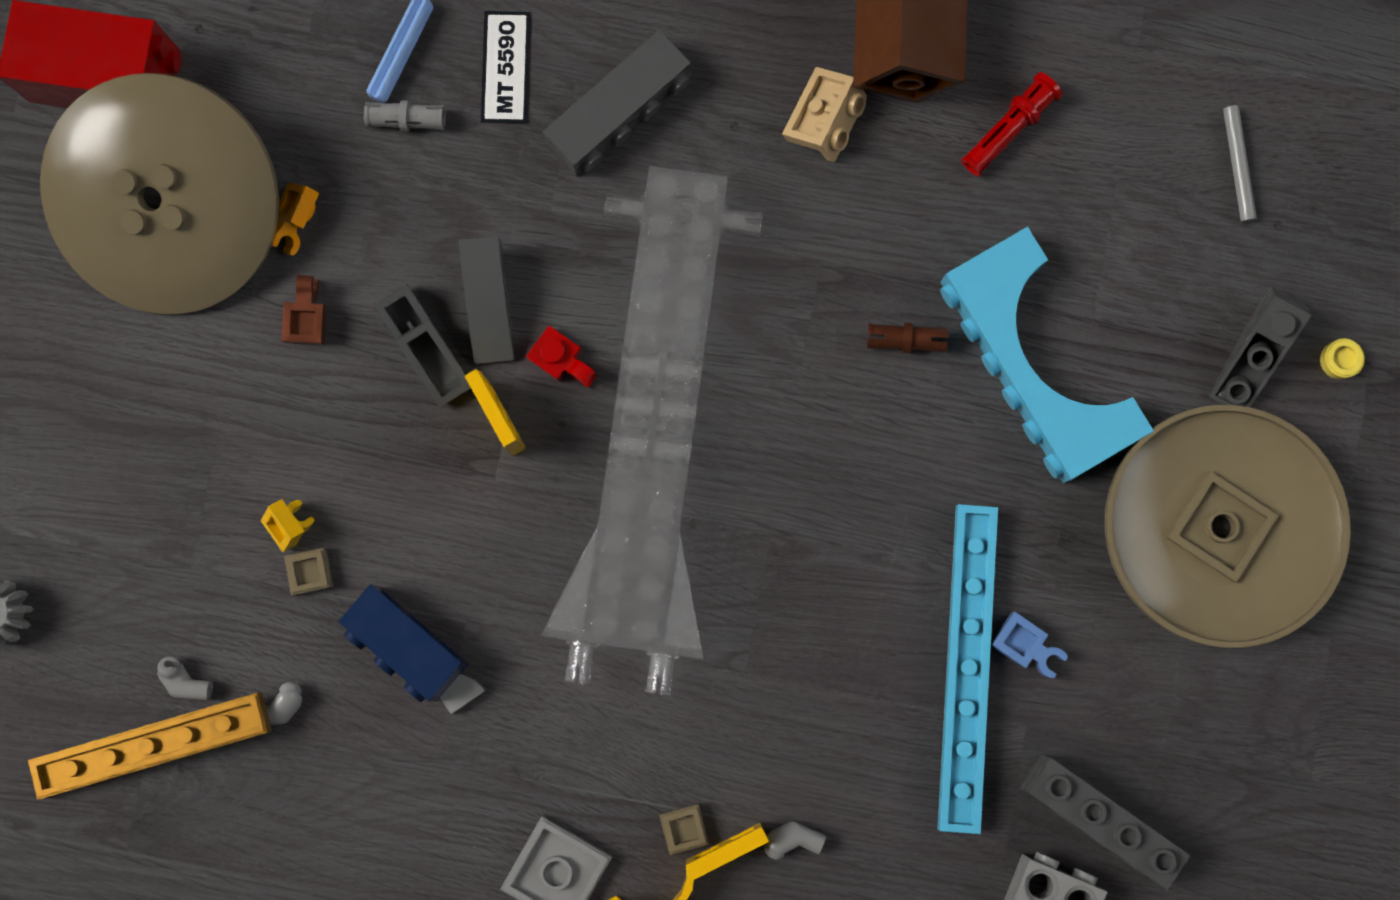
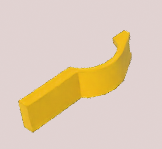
(719, 855)

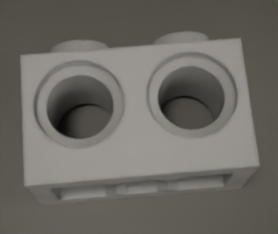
(1058, 885)

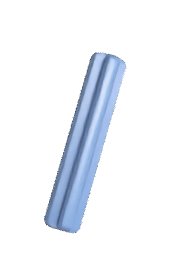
(399, 50)

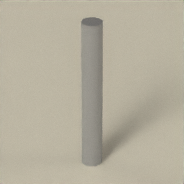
(1239, 164)

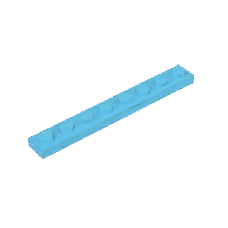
(967, 669)

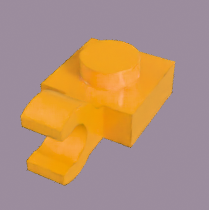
(295, 209)

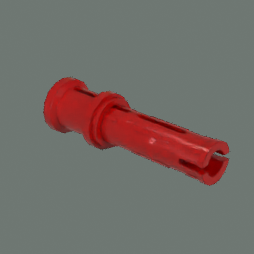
(1023, 112)

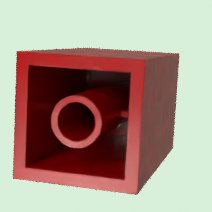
(63, 52)

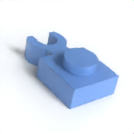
(1023, 642)

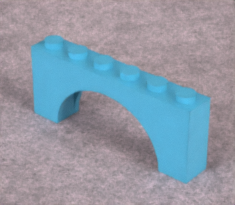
(1068, 431)

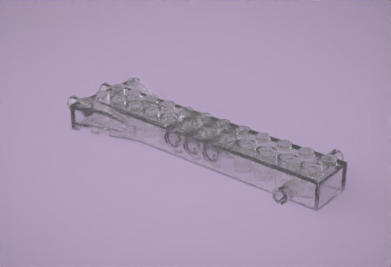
(633, 572)

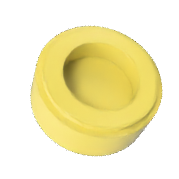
(1342, 359)

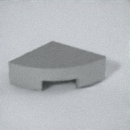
(461, 693)

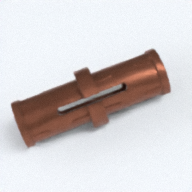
(907, 337)

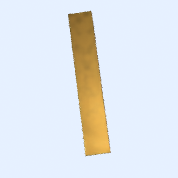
(149, 745)

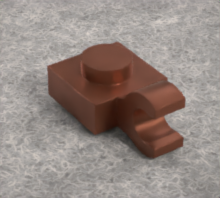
(304, 320)

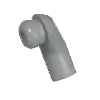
(179, 683)
(285, 703)
(791, 836)

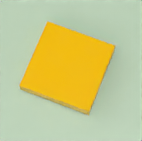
(495, 412)

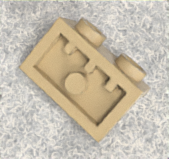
(826, 113)

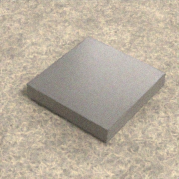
(556, 866)

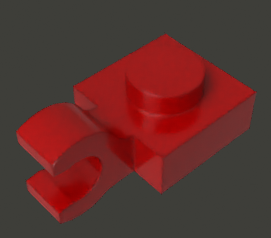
(559, 356)

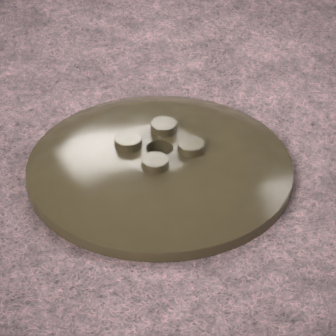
(212, 183)
(1283, 516)

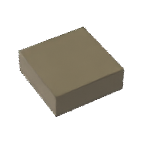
(308, 571)
(684, 829)

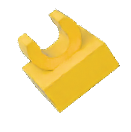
(283, 525)

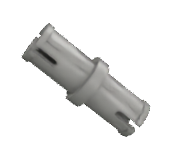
(404, 115)

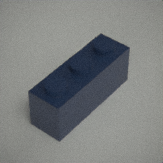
(402, 644)

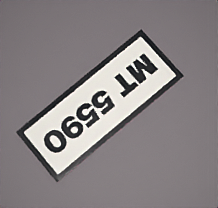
(505, 67)

